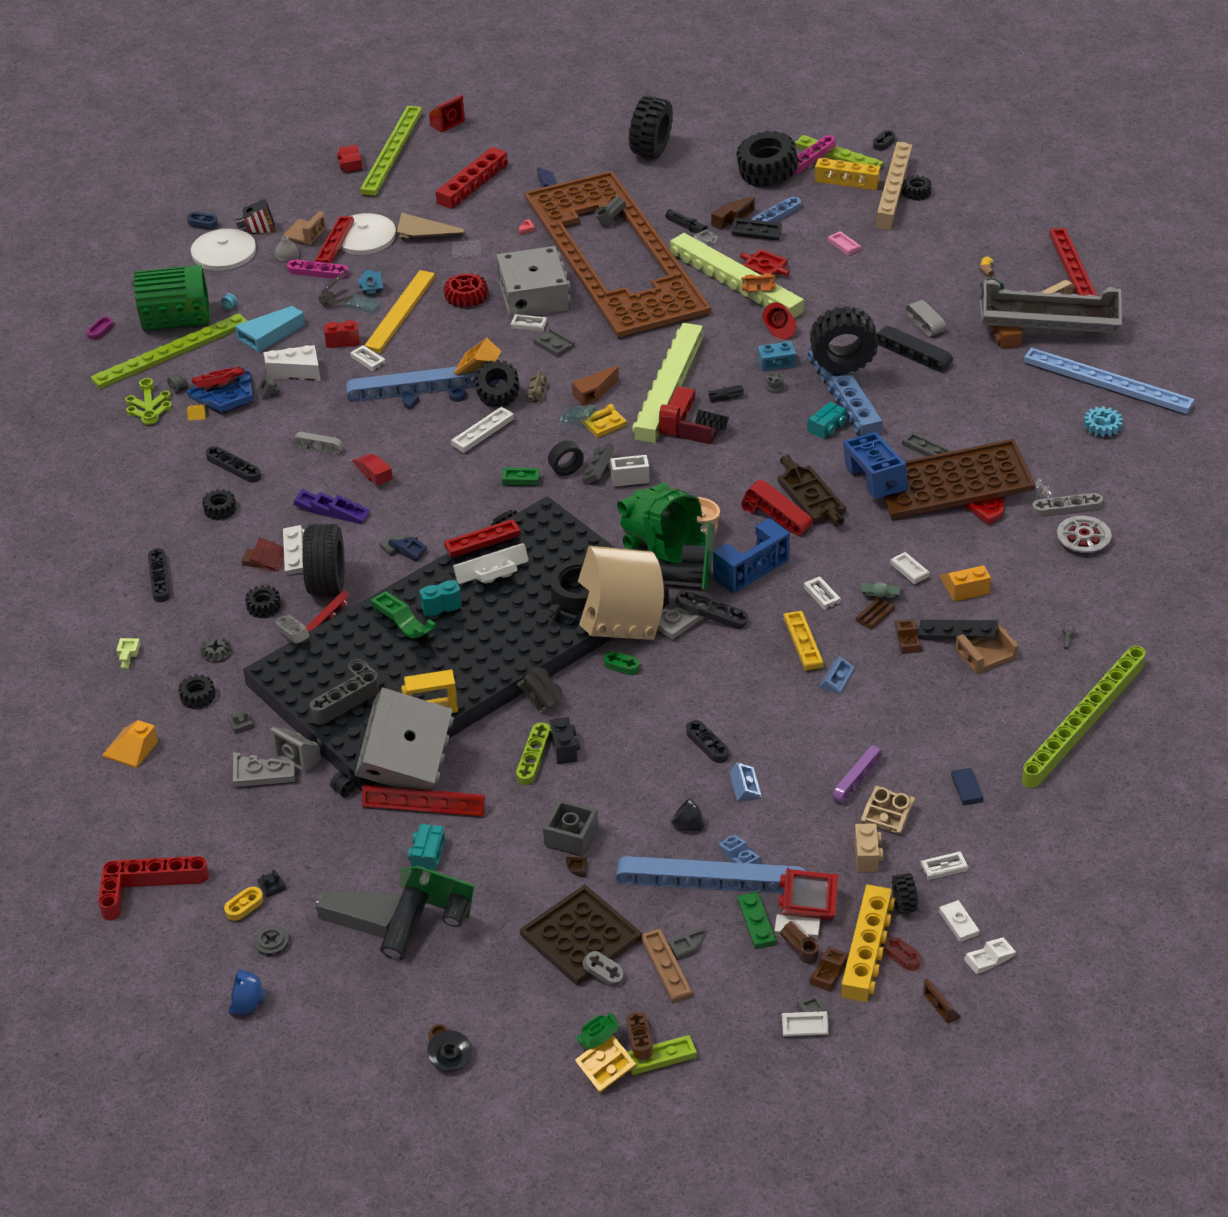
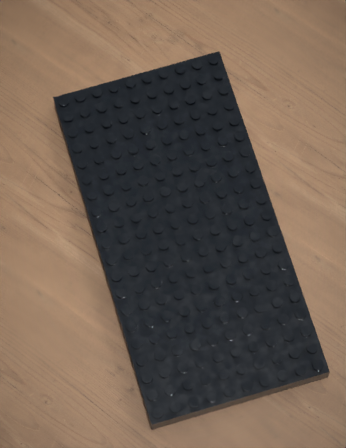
(486, 642)

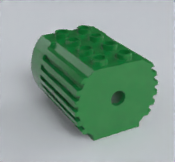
(172, 297)

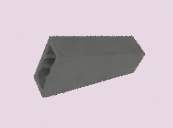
(358, 910)

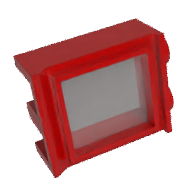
(808, 894)

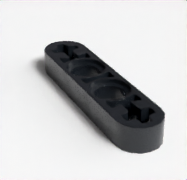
(217, 455)
(159, 575)
(710, 612)

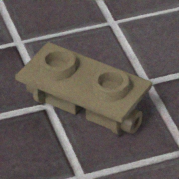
(537, 387)

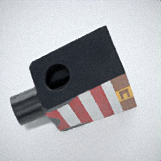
(257, 218)

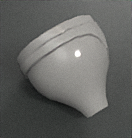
(286, 250)

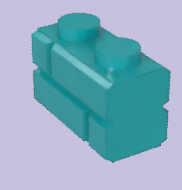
(826, 420)
(427, 846)

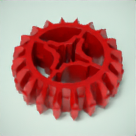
(465, 290)

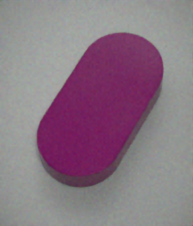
(100, 328)

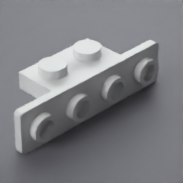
(492, 565)

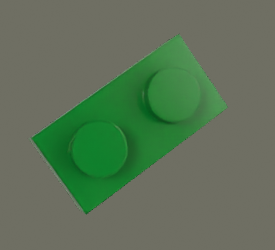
(521, 476)

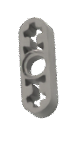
(329, 444)

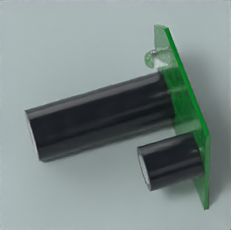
(695, 565)
(422, 888)

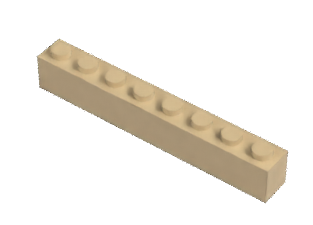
(893, 186)

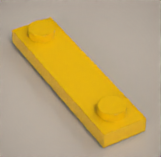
(803, 640)

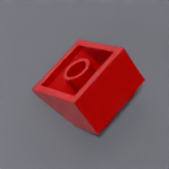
(447, 114)

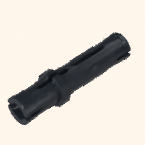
(691, 224)

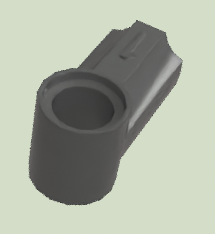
(607, 213)

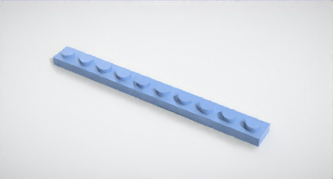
(1109, 380)

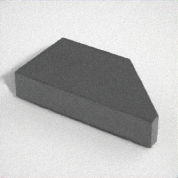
(390, 550)
(687, 943)

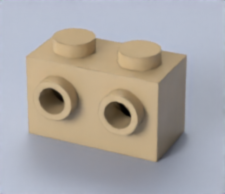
(866, 847)

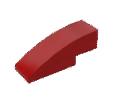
(374, 468)

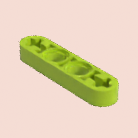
(530, 753)

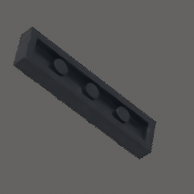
(952, 628)

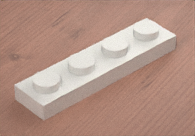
(482, 429)

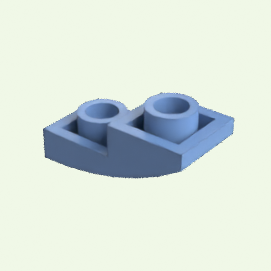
(738, 852)

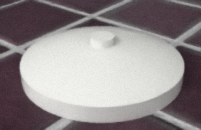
(369, 234)
(223, 249)

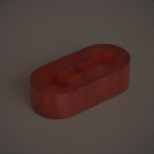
(900, 955)

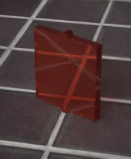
(267, 554)

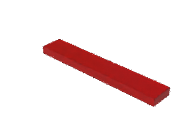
(423, 800)

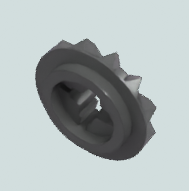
(223, 651)
(271, 933)

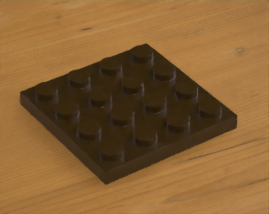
(578, 927)

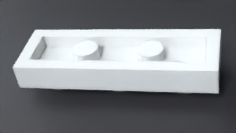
(293, 549)

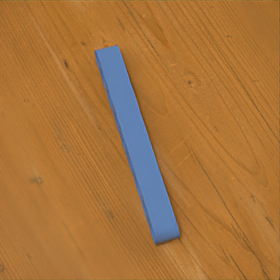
(411, 382)
(701, 874)

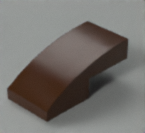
(907, 636)
(829, 968)

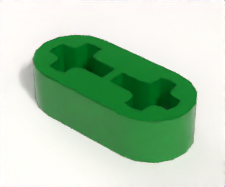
(621, 663)

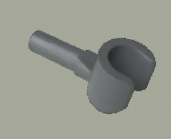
(1067, 635)

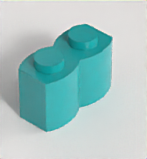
(440, 598)

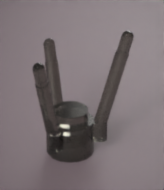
(328, 298)

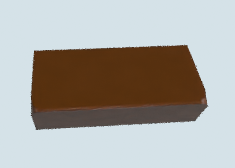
(940, 1002)

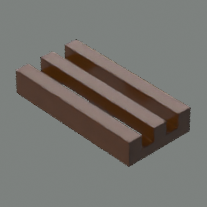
(872, 611)

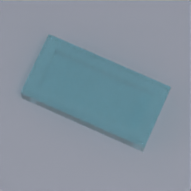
(363, 303)
(577, 413)

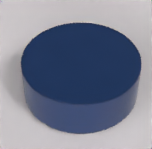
(457, 394)

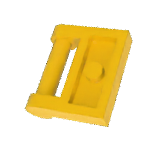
(607, 424)

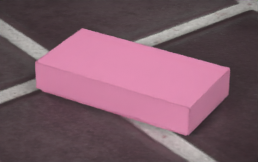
(844, 243)

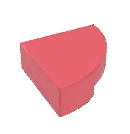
(526, 227)

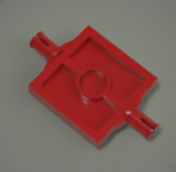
(765, 262)
(218, 377)

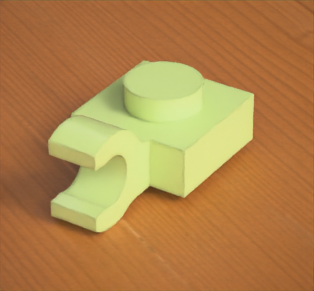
(126, 649)

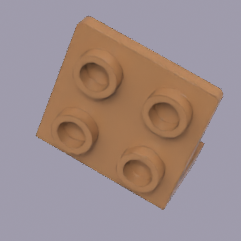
(307, 231)

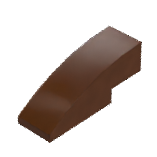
(737, 209)

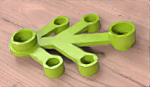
(149, 416)

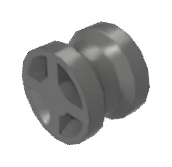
(177, 382)
(774, 382)

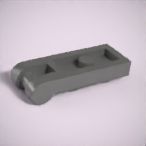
(598, 463)

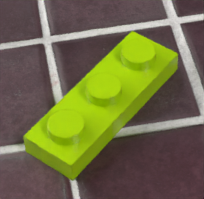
(666, 1054)

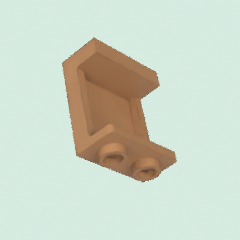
(987, 654)

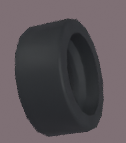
(561, 449)

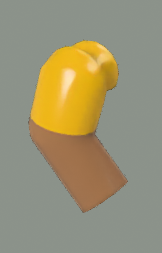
(985, 266)

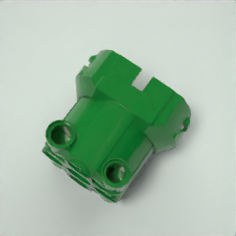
(662, 521)

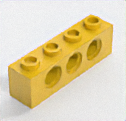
(825, 167)

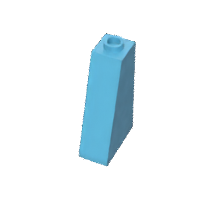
(270, 328)

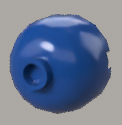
(246, 993)

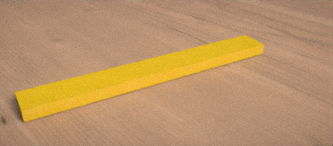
(400, 311)

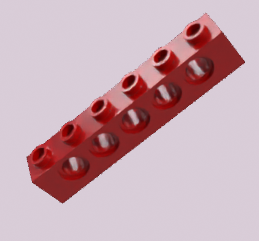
(471, 177)

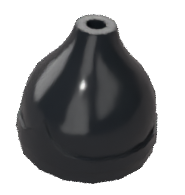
(688, 816)

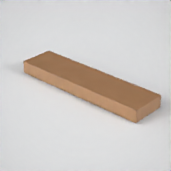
(666, 965)

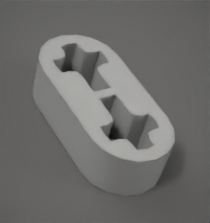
(603, 968)

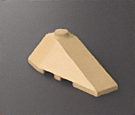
(419, 227)

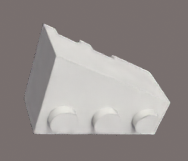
(293, 363)

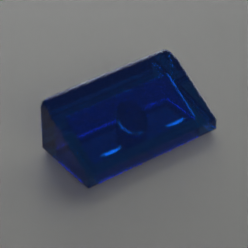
(545, 177)

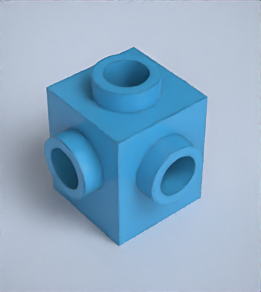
(375, 277)

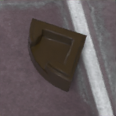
(577, 865)

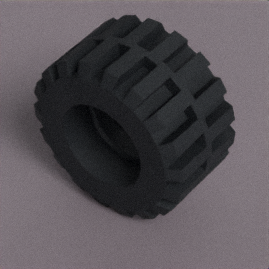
(494, 371)

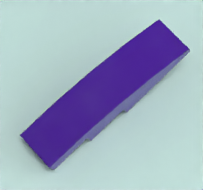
(336, 507)

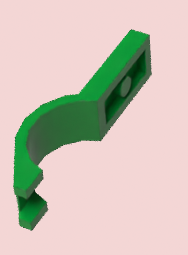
(401, 615)

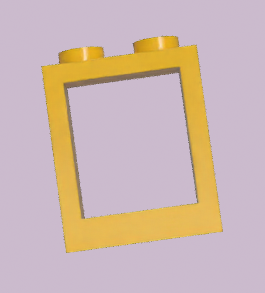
(431, 682)

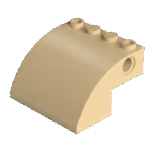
(623, 593)

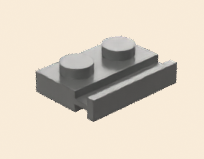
(554, 342)

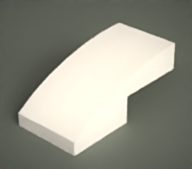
(993, 954)

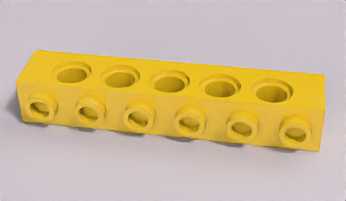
(867, 942)

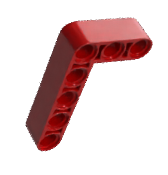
(146, 872)

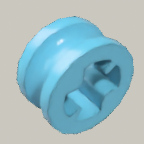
(229, 301)

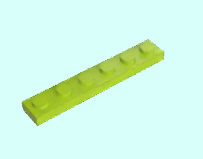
(838, 153)

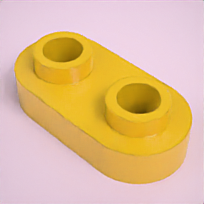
(242, 904)

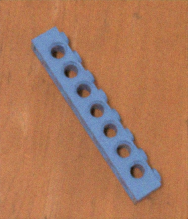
(852, 398)

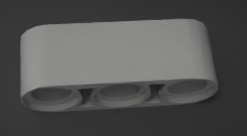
(926, 318)

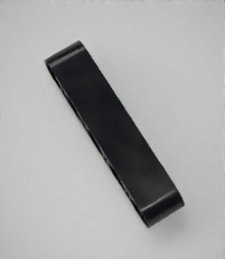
(914, 348)

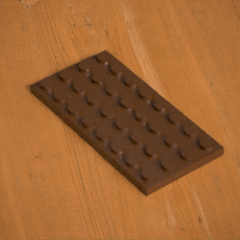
(961, 479)

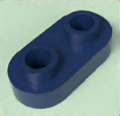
(202, 220)

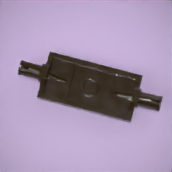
(811, 492)

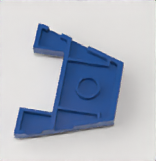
(225, 397)

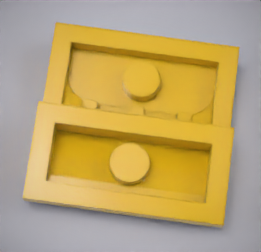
(605, 1063)

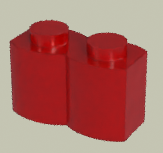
(349, 158)
(341, 334)

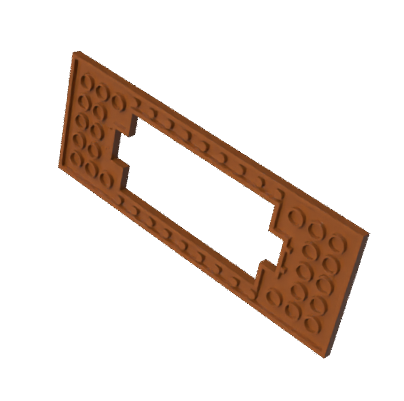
(670, 299)

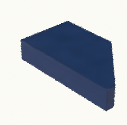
(409, 546)

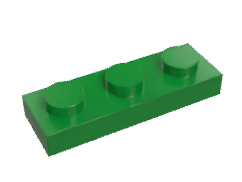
(756, 920)

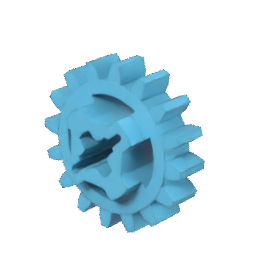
(1103, 421)

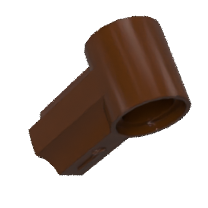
(799, 941)

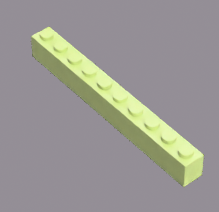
(730, 272)
(668, 379)

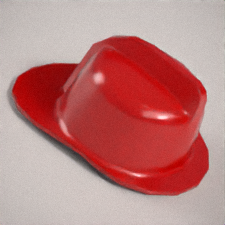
(779, 320)

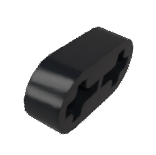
(884, 140)

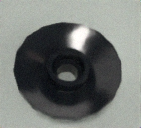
(449, 1042)

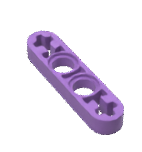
(857, 774)

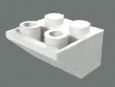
(629, 470)

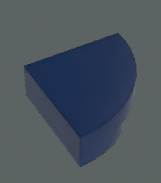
(409, 400)

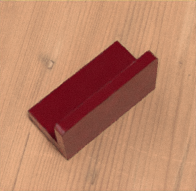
(695, 432)

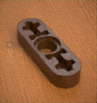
(641, 1029)

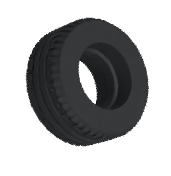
(323, 559)

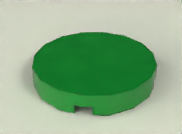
(598, 1031)

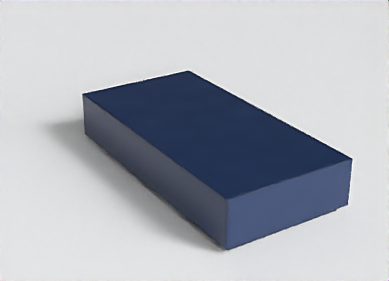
(967, 786)

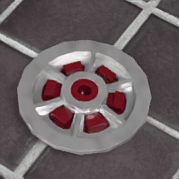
(1084, 534)

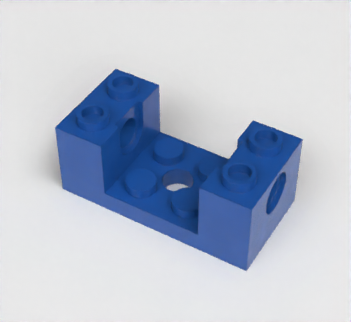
(882, 465)
(738, 570)

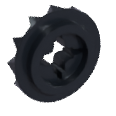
(503, 516)

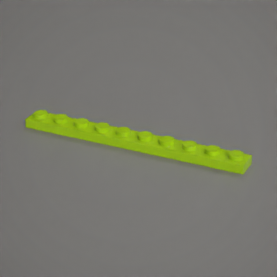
(391, 151)
(167, 352)

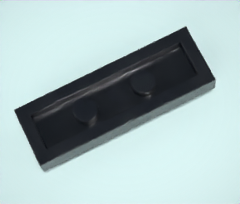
(756, 229)

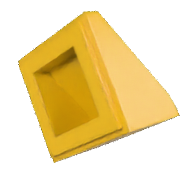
(196, 412)

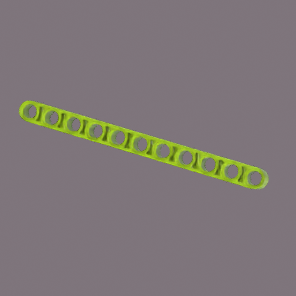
(1083, 717)

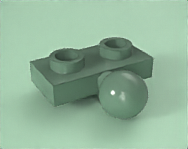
(880, 590)

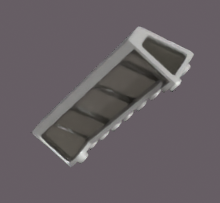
(1050, 310)

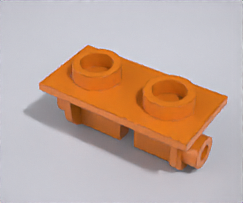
(766, 282)

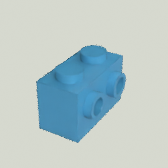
(776, 356)

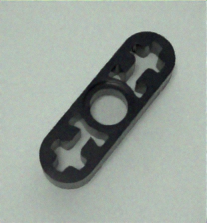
(706, 734)

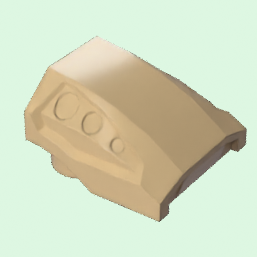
(887, 810)

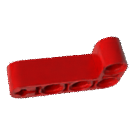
(676, 410)
(777, 506)

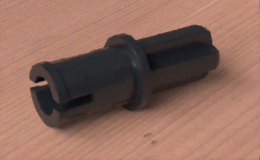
(725, 393)

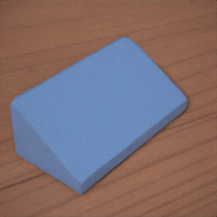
(837, 675)
(744, 782)

